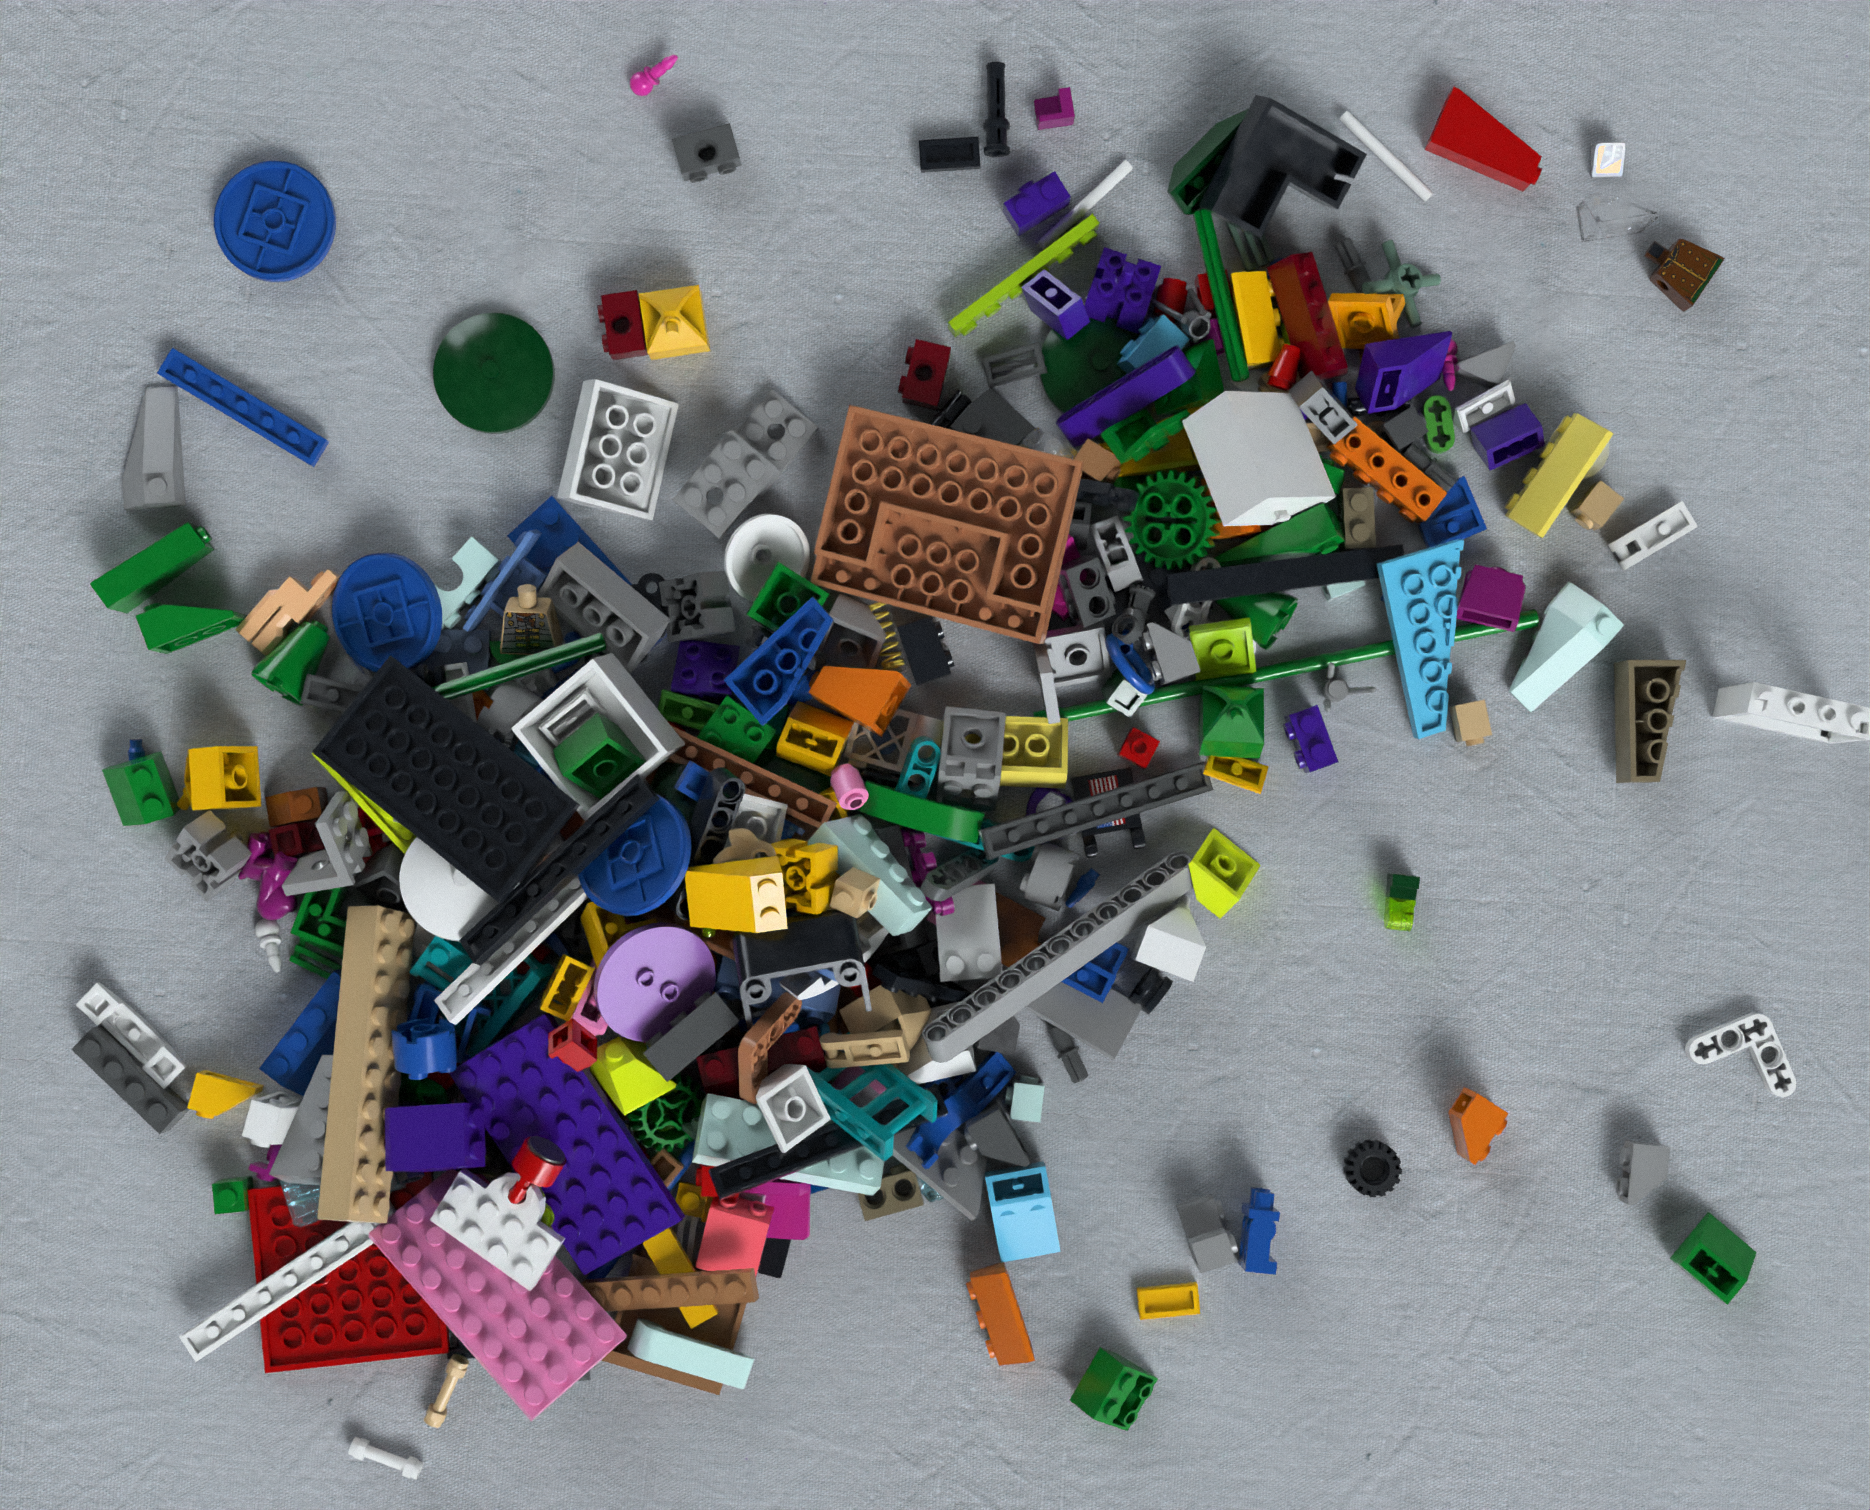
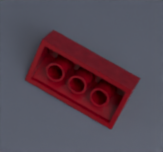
(1307, 316)
(721, 1070)

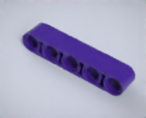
(1125, 396)

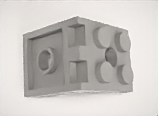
(1059, 670)
(970, 771)
(344, 845)

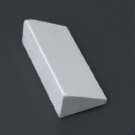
(1484, 406)

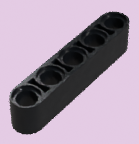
(714, 830)

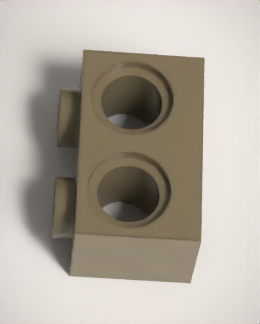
(893, 1200)

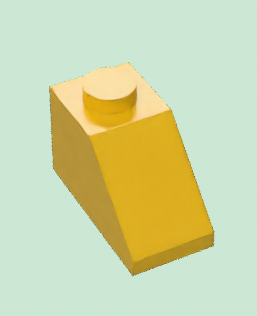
(219, 1093)

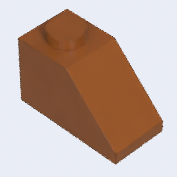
(296, 806)

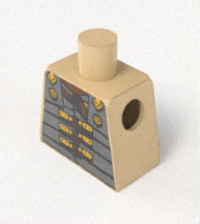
(529, 624)

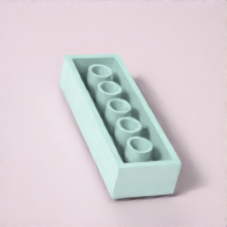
(737, 1128)

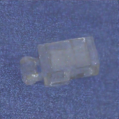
(1049, 443)

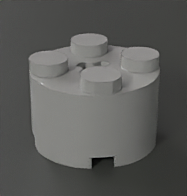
(510, 705)
(1050, 875)

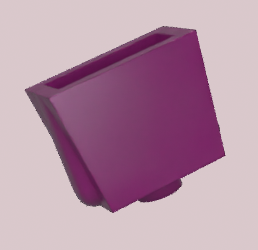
(1491, 597)

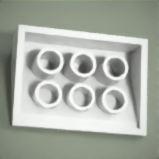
(617, 449)

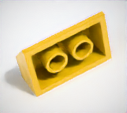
(1256, 318)

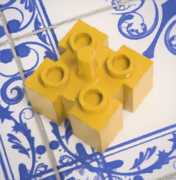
(807, 874)

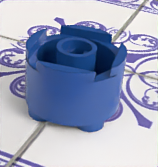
(424, 1048)

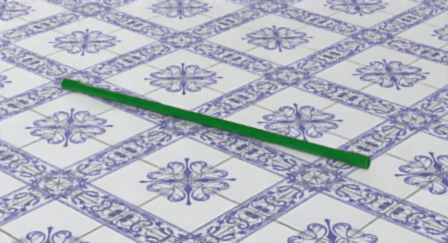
(1527, 620)

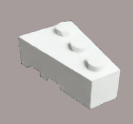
(270, 1118)

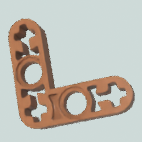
(756, 1042)

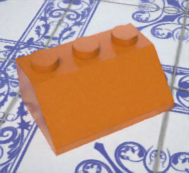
(1000, 1315)

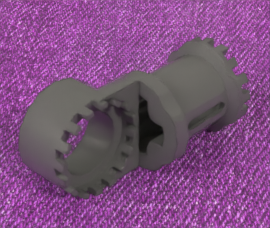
(1135, 612)

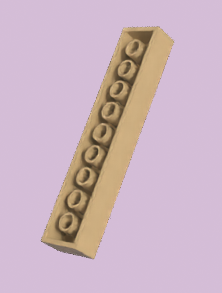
(363, 1068)

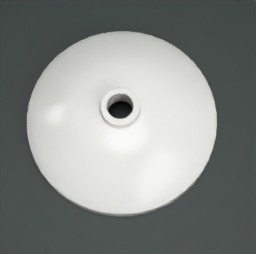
(779, 541)

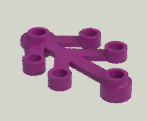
(922, 865)

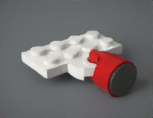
(505, 1216)

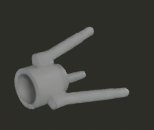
(1337, 689)

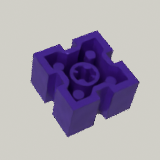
(1121, 290)

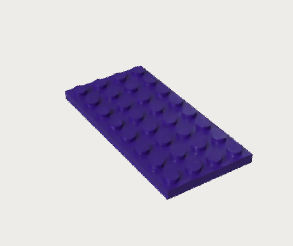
(608, 1188)

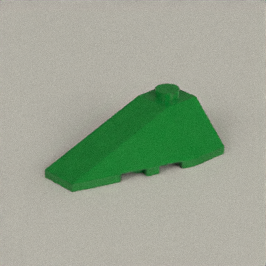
(1301, 536)

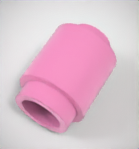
(848, 787)

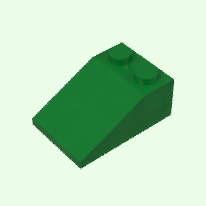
(176, 627)

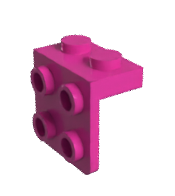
(790, 1206)

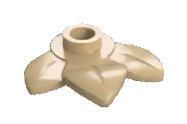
(743, 847)

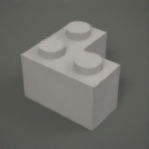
(1206, 1237)

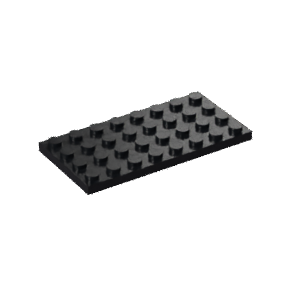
(446, 779)

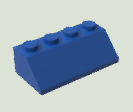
(308, 1039)

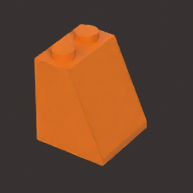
(861, 694)

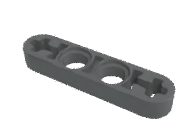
(957, 874)

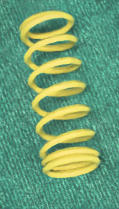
(896, 663)

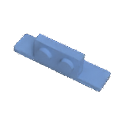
(513, 573)

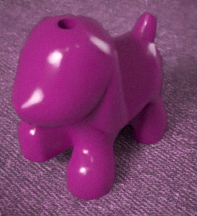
(271, 874)

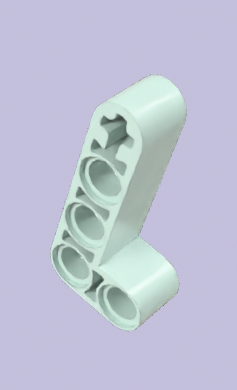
(689, 1354)

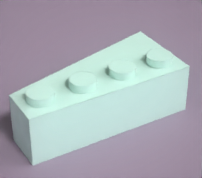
(898, 901)

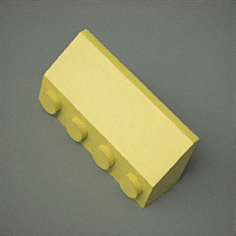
(1558, 474)
(1033, 752)

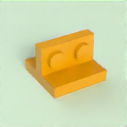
(1365, 317)

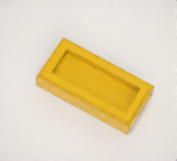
(1168, 1300)

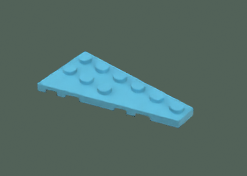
(1422, 623)

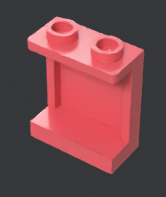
(734, 1234)

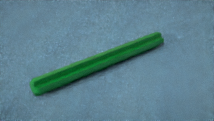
(1221, 295)
(522, 667)

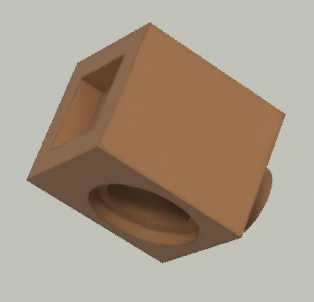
(1098, 463)

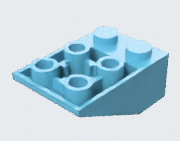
(1022, 1211)

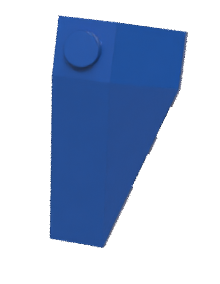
(775, 668)

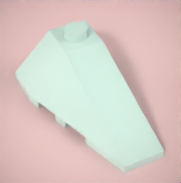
(1569, 638)

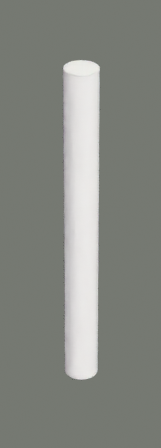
(1386, 156)
(1086, 204)

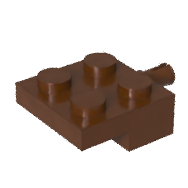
(1017, 929)

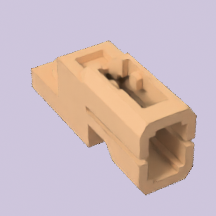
(279, 609)

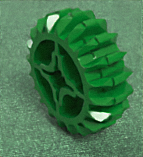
(645, 1129)

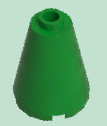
(1267, 614)
(292, 660)

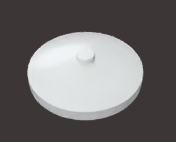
(439, 894)

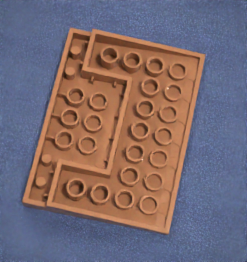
(946, 523)

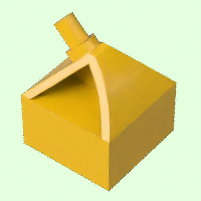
(674, 322)
(221, 778)

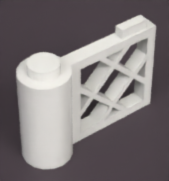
(918, 726)

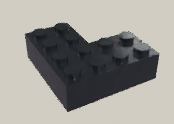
(1274, 152)

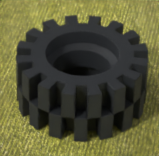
(1385, 1181)

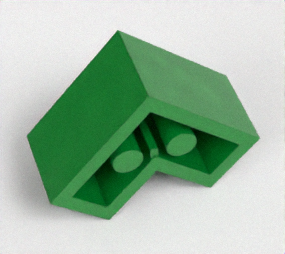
(320, 918)

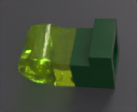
(1400, 901)

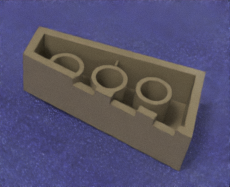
(1643, 714)

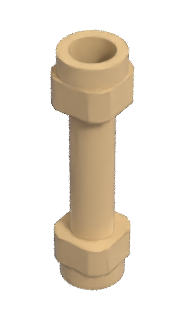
(455, 1370)

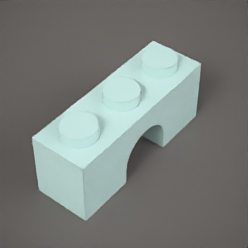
(478, 568)

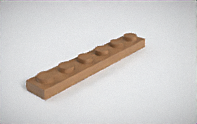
(674, 1289)

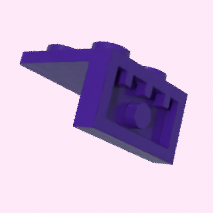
(702, 670)

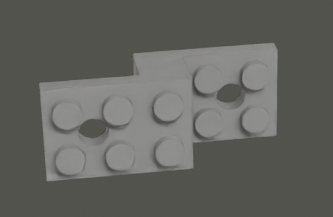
(745, 464)

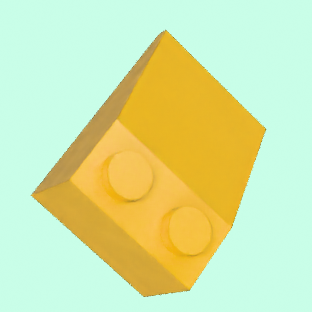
(737, 895)

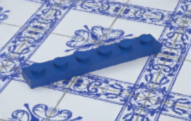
(243, 407)

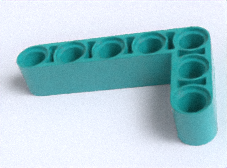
(927, 768)

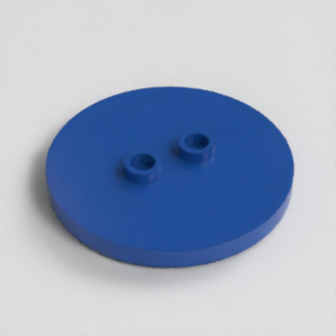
(275, 221)
(386, 609)
(642, 863)

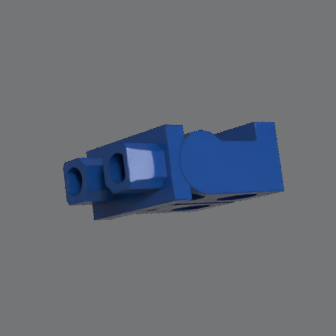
(1257, 1232)

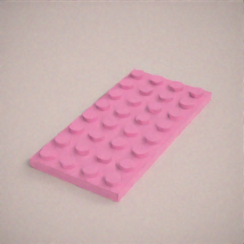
(523, 1338)

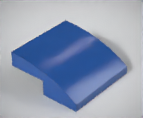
(1098, 974)

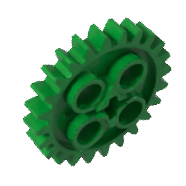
(1172, 547)

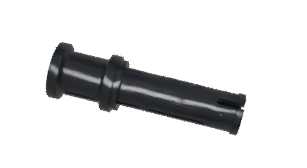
(996, 123)

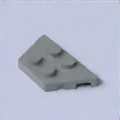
(954, 1175)

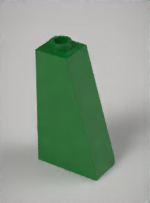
(152, 568)

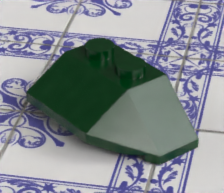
(1198, 166)

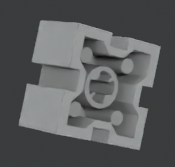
(208, 855)

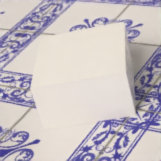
(1257, 458)
(625, 706)

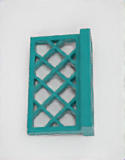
(511, 1009)

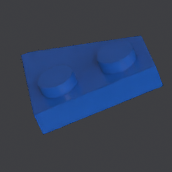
(1454, 517)

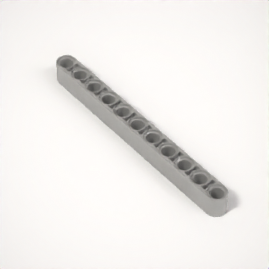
(1058, 957)

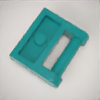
(445, 955)

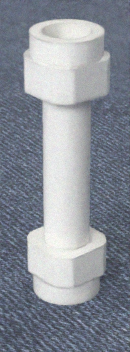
(361, 1448)

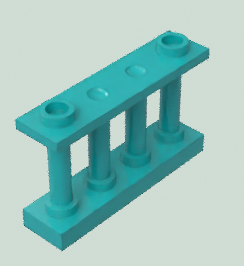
(859, 1120)

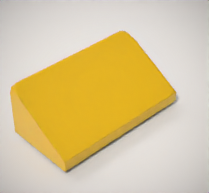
(1237, 772)

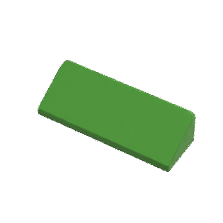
(685, 709)

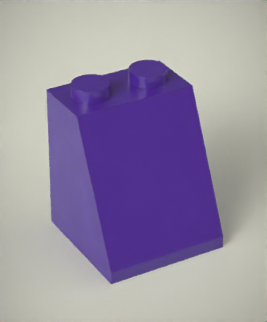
(434, 1137)

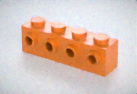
(1387, 472)

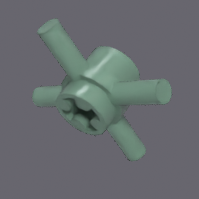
(1402, 280)

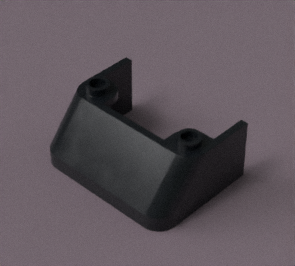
(806, 946)

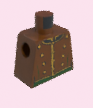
(1682, 270)

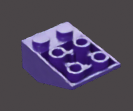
(1400, 369)

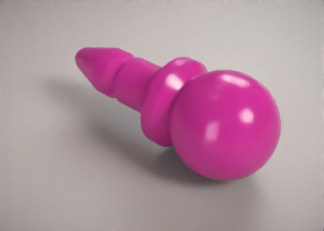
(643, 82)
(1448, 368)

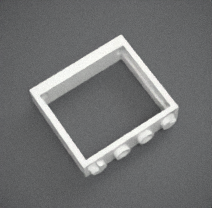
(1792, 713)

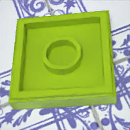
(1223, 648)

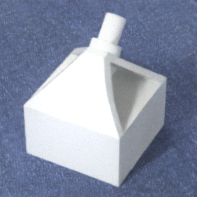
(1171, 942)

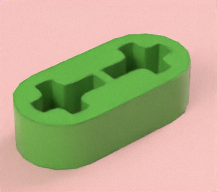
(1445, 424)

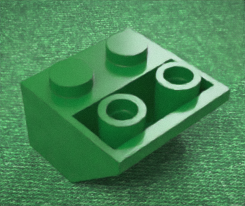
(1715, 1258)
(1113, 1389)

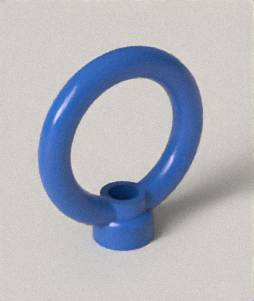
(1141, 678)

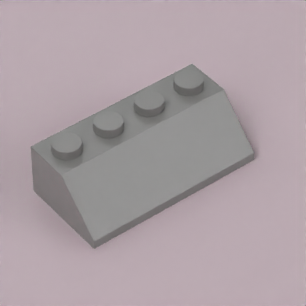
(602, 602)

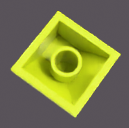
(1220, 873)
(628, 1074)

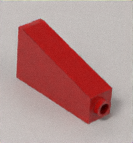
(1482, 143)

